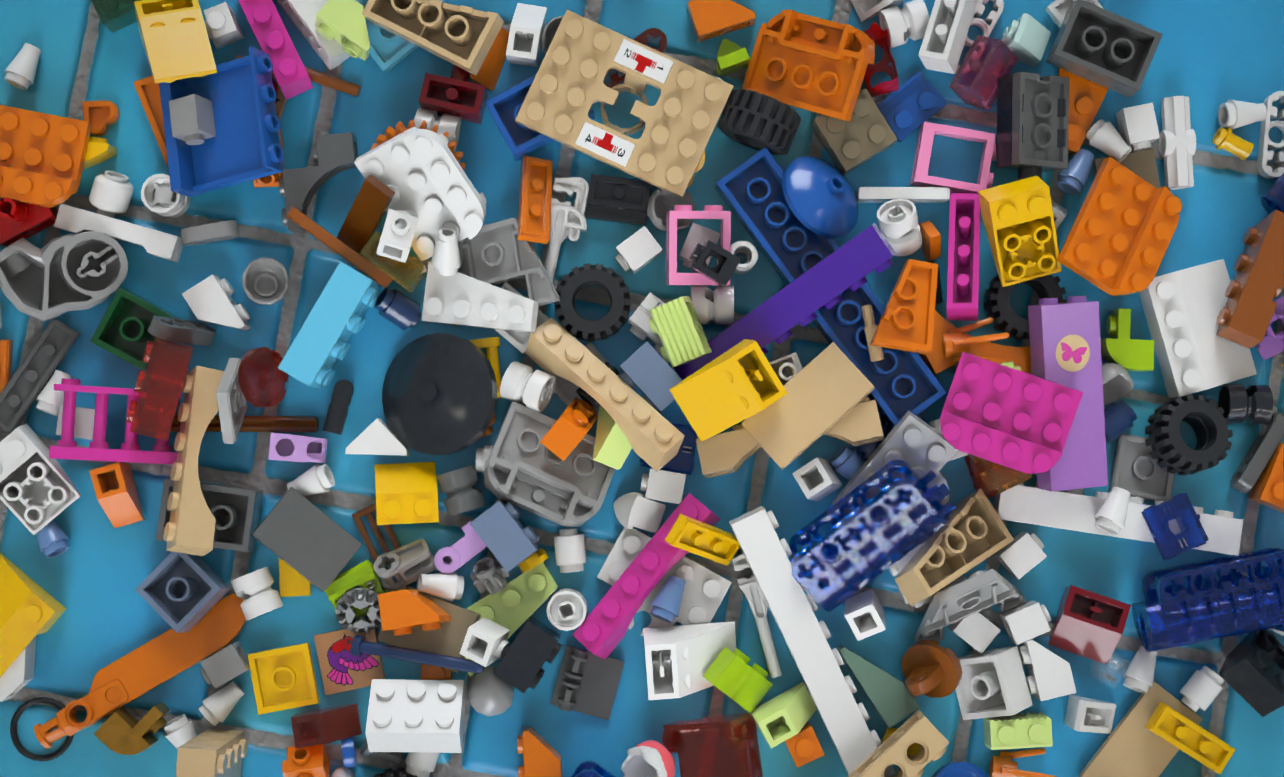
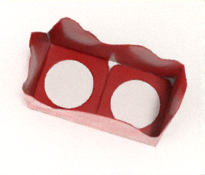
(882, 39)

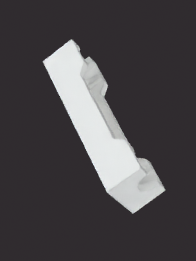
(155, 242)

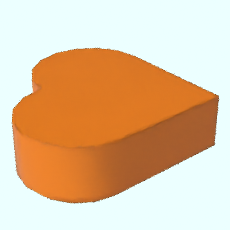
(100, 115)
(930, 241)

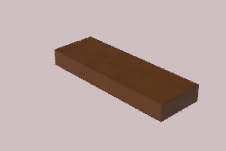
(365, 213)

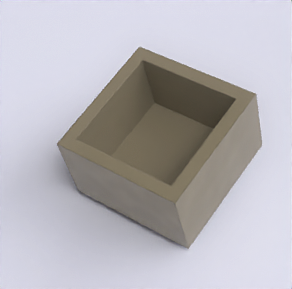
(855, 141)

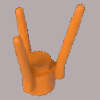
(956, 342)
(1004, 766)

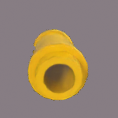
(1232, 143)

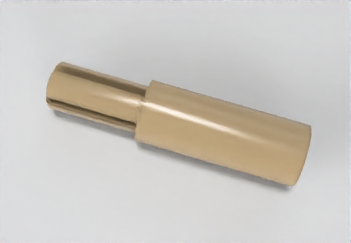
(875, 352)

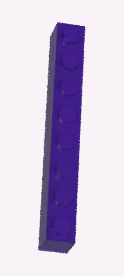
(804, 296)

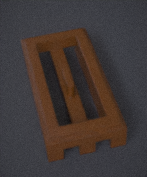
(366, 537)

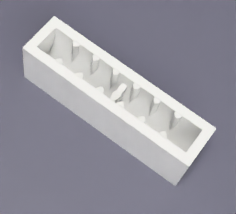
(303, 15)

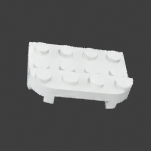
(427, 186)

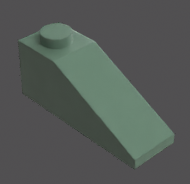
(883, 689)

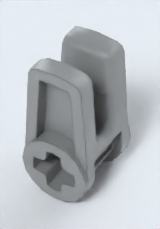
(405, 565)

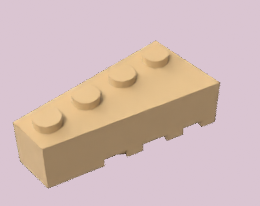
(443, 29)
(955, 548)
(212, 754)

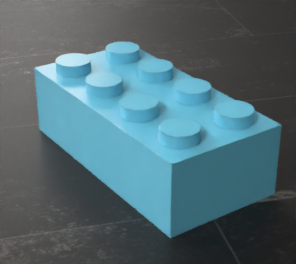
(330, 326)

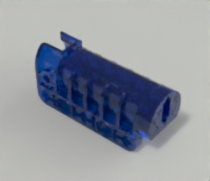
(1215, 608)

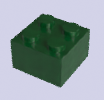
(126, 326)

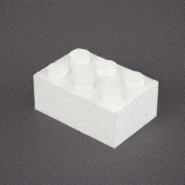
(416, 716)

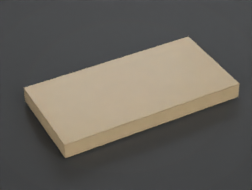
(813, 404)
(1131, 747)

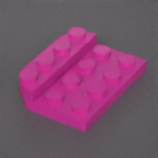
(1007, 415)

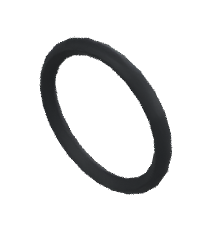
(13, 730)

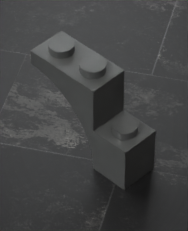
(299, 185)

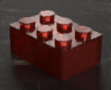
(159, 388)

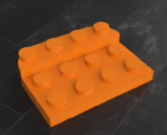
(810, 63)
(41, 156)
(1121, 231)

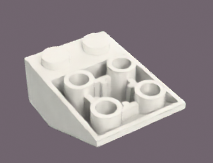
(31, 481)
(681, 655)

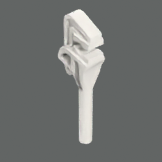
(566, 219)
(759, 609)

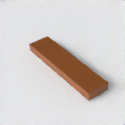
(338, 246)

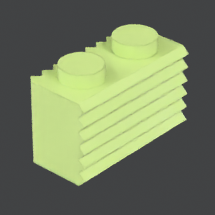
(679, 331)
(1018, 731)

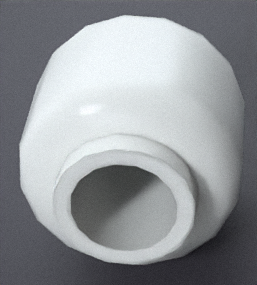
(111, 193)

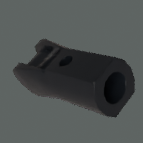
(338, 407)

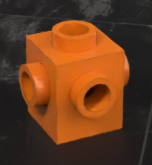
(307, 762)

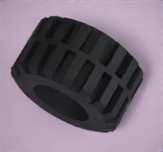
(759, 121)
(587, 276)
(1001, 311)
(1207, 424)

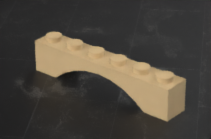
(644, 426)
(729, 450)
(191, 521)

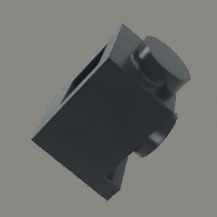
(725, 260)

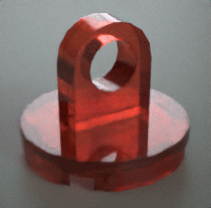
(260, 377)

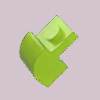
(1120, 349)

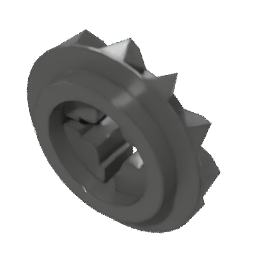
(358, 599)

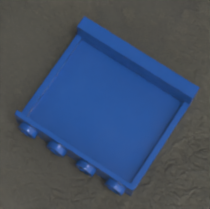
(245, 127)

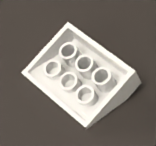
(1182, 322)

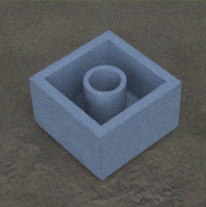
(651, 376)
(506, 534)
(182, 590)

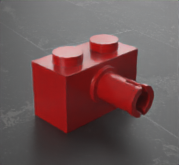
(23, 220)

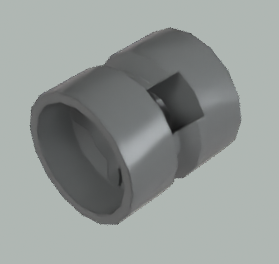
(461, 490)

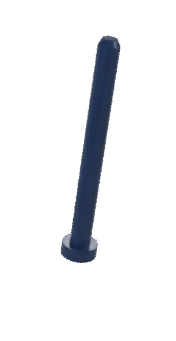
(360, 646)

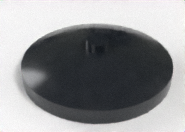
(439, 394)

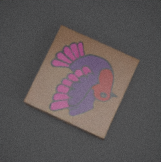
(342, 670)

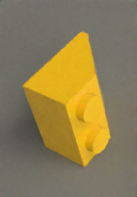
(406, 493)

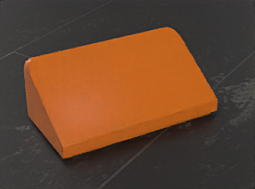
(493, 63)

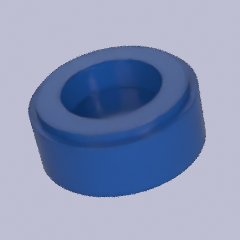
(349, 752)

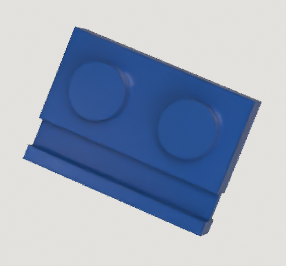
(911, 106)

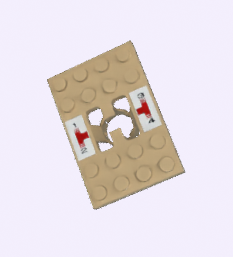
(574, 79)

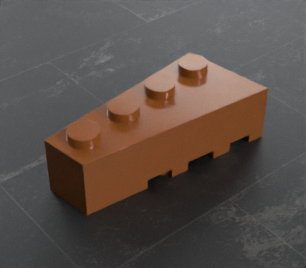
(1255, 284)

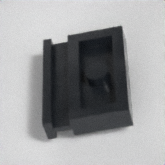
(618, 200)

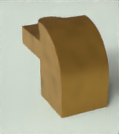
(127, 735)

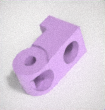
(297, 448)
(454, 556)

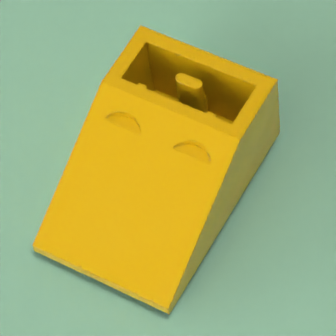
(174, 39)
(1020, 230)
(728, 390)

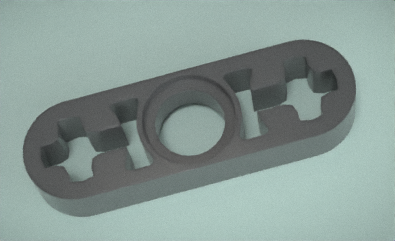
(181, 331)
(1258, 454)

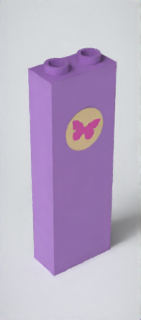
(1068, 352)

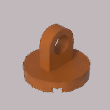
(931, 669)

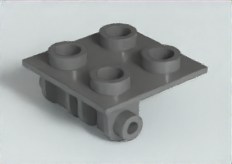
(587, 683)

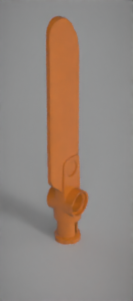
(147, 669)

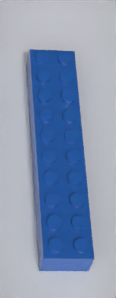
(759, 204)

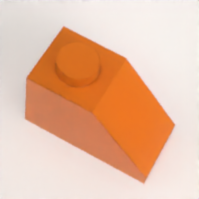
(718, 17)

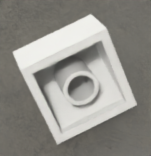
(992, 684)

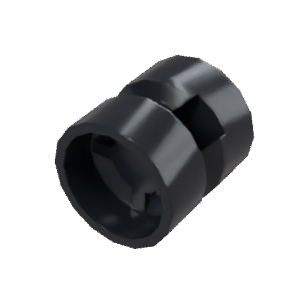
(1252, 403)

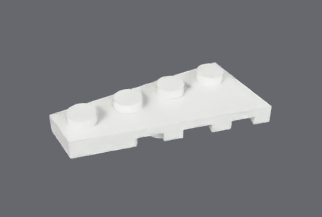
(476, 303)

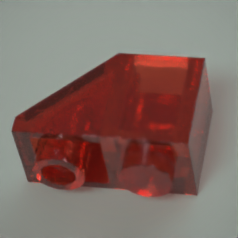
(325, 725)

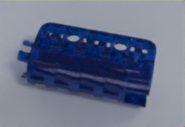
(870, 536)

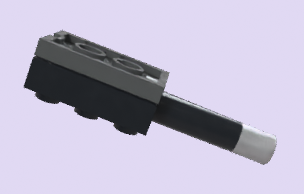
(1032, 123)

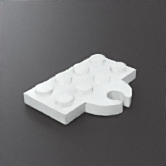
(702, 589)

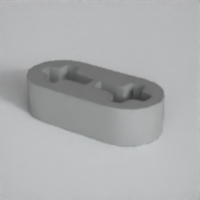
(210, 233)

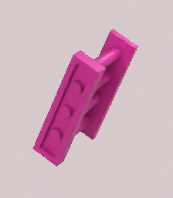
(98, 449)

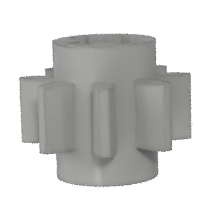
(489, 576)

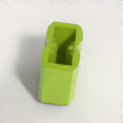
(737, 679)

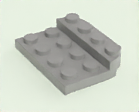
(537, 479)

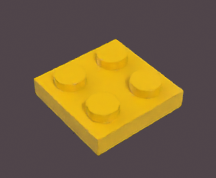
(283, 678)

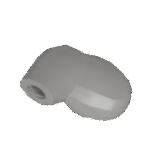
(63, 275)

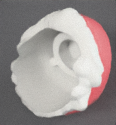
(649, 760)

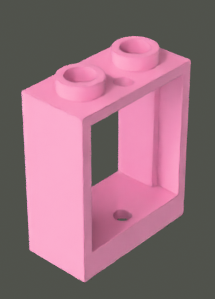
(923, 153)
(710, 212)

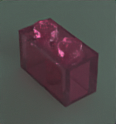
(977, 76)

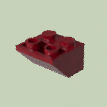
(1088, 624)

